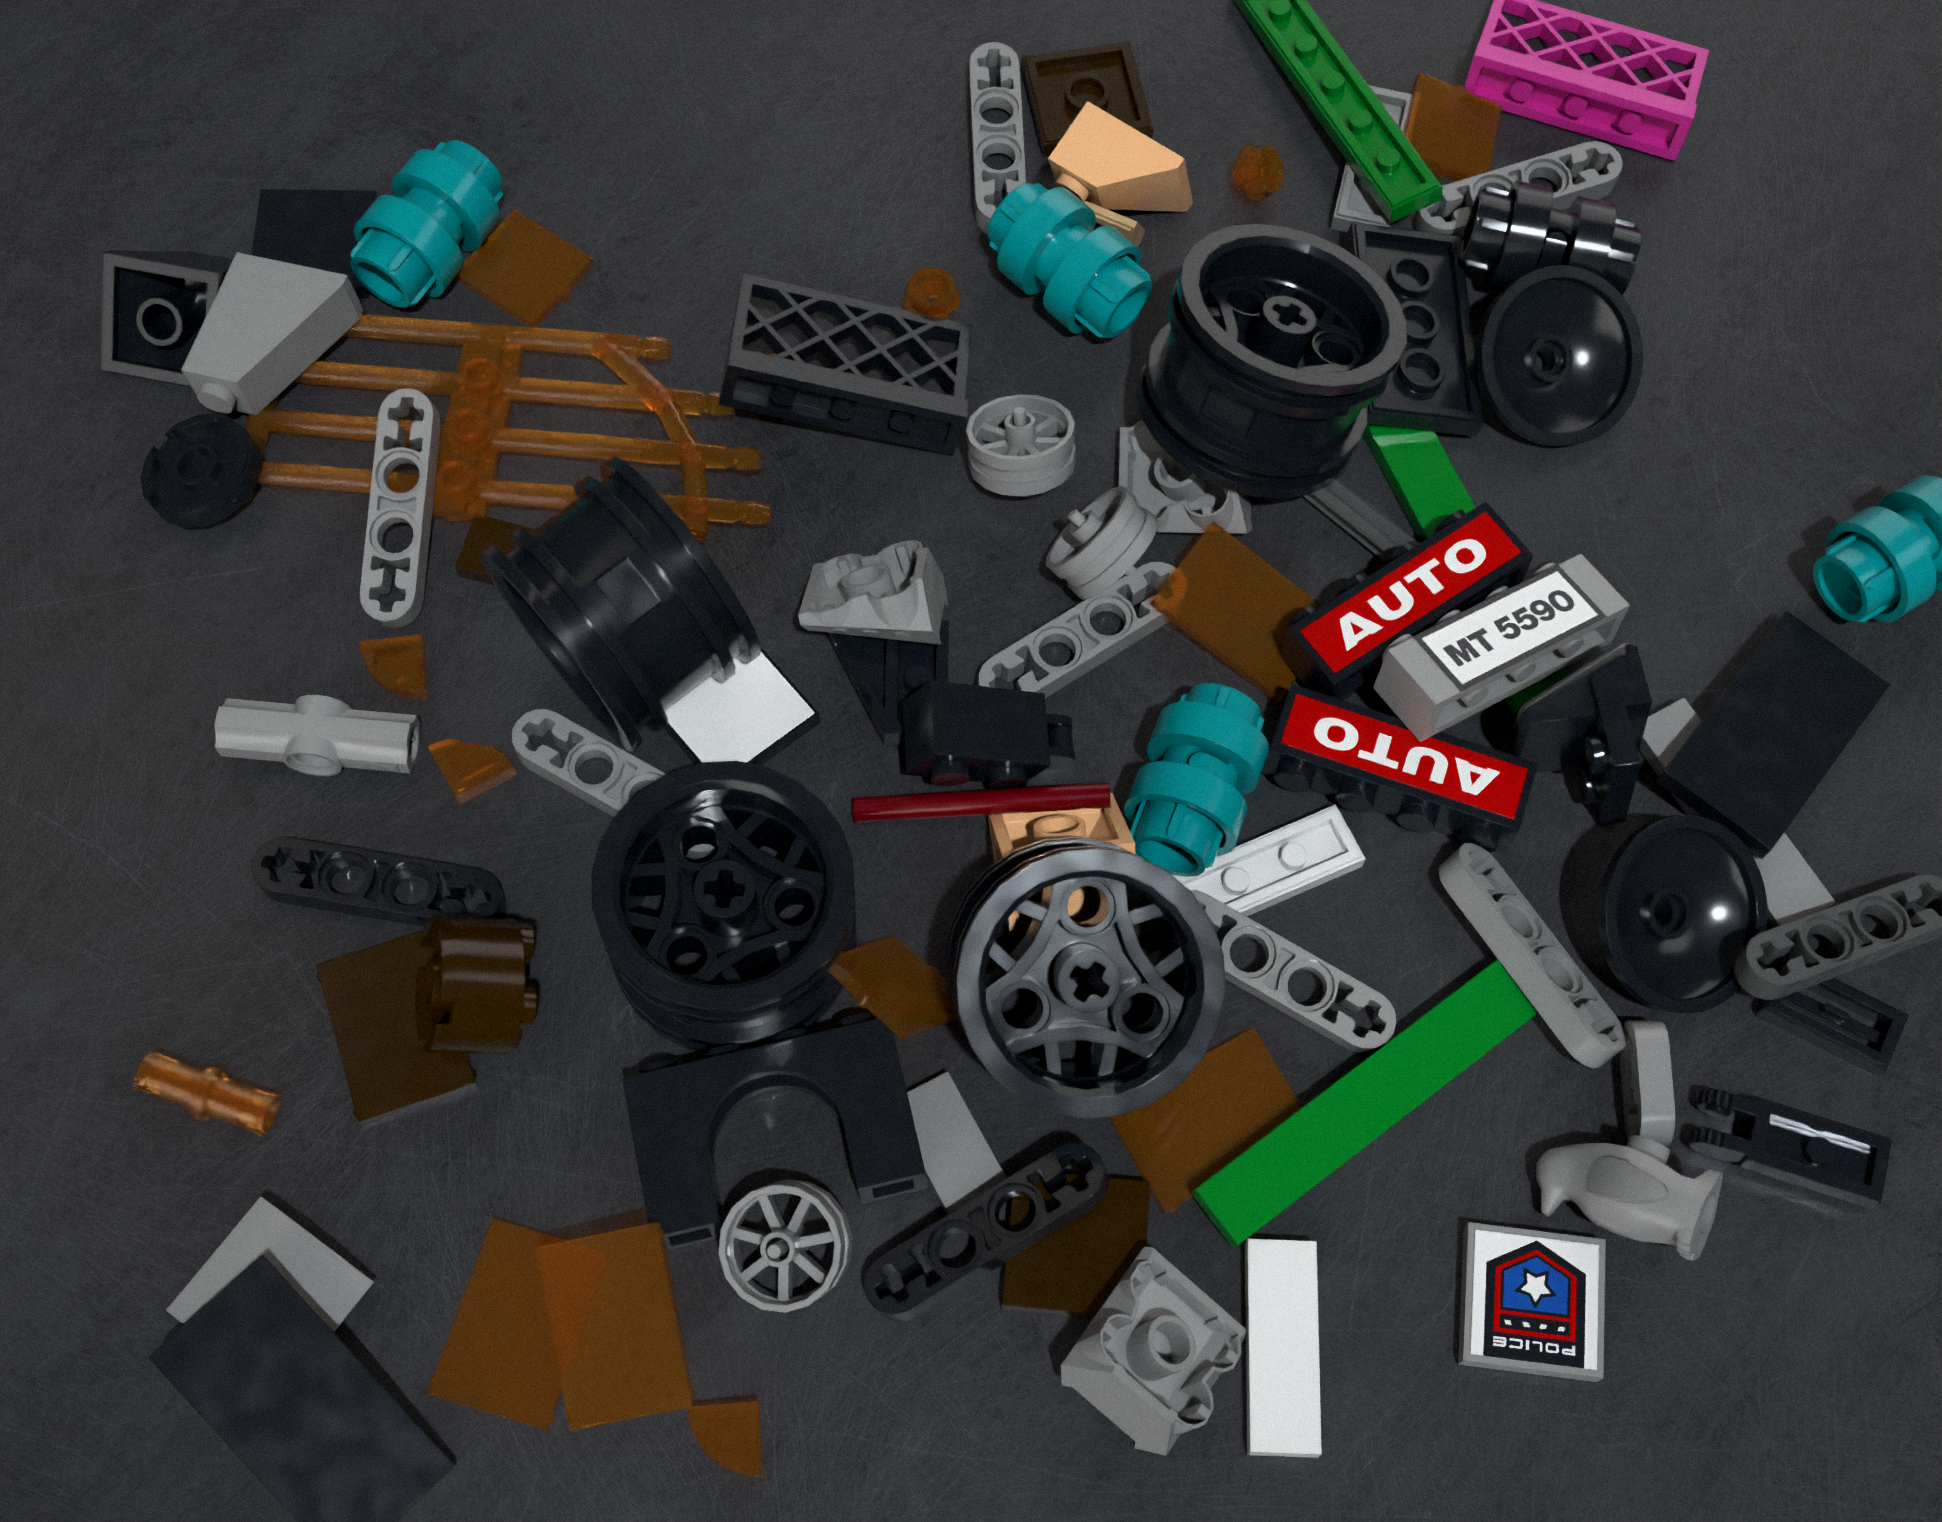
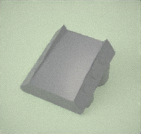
(1173, 492)
(877, 596)
(1154, 1354)

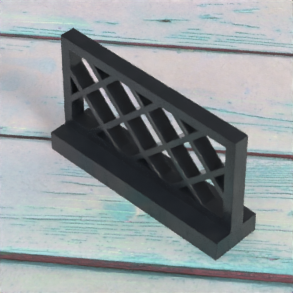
(843, 396)

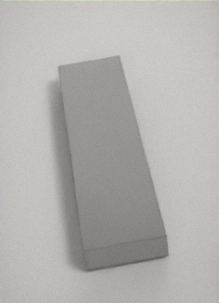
(1788, 879)

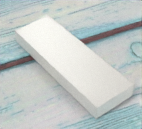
(1281, 863)
(1282, 1348)

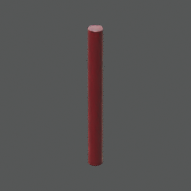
(982, 802)

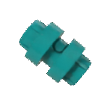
(416, 237)
(1087, 273)
(1885, 555)
(1191, 793)

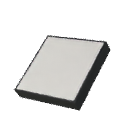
(741, 718)

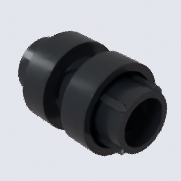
(1523, 233)

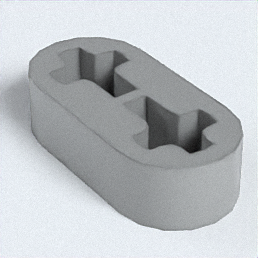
(1647, 1082)

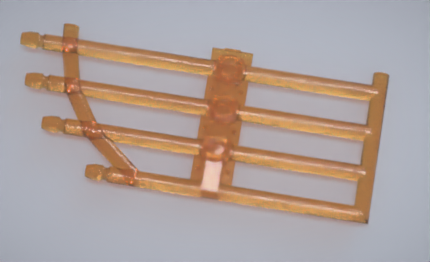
(480, 413)

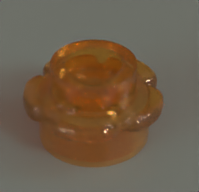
(1258, 171)
(932, 283)

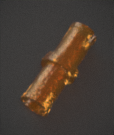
(207, 1093)

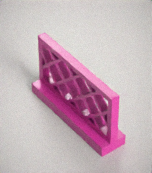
(1581, 96)

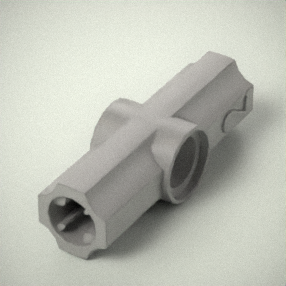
(317, 735)

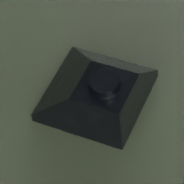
(155, 309)

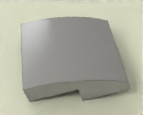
(309, 1265)

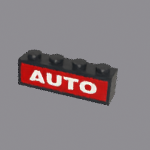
(1343, 642)
(1381, 767)

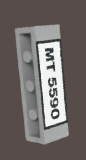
(1499, 646)

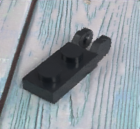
(1796, 1147)

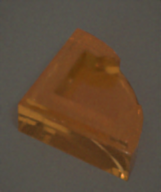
(398, 665)
(470, 767)
(730, 1436)

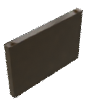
(377, 1035)

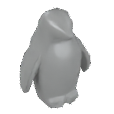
(1632, 1192)

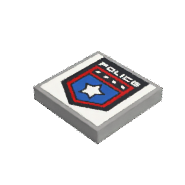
(1532, 1302)

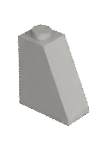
(266, 331)

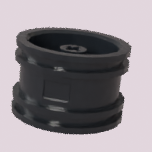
(1270, 360)
(623, 602)
(725, 904)
(1152, 1054)

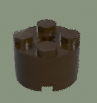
(474, 985)

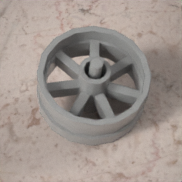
(1021, 445)
(1102, 542)
(784, 1245)

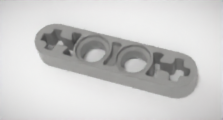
(995, 138)
(1556, 166)
(409, 507)
(1076, 632)
(610, 796)
(1532, 956)
(1285, 958)

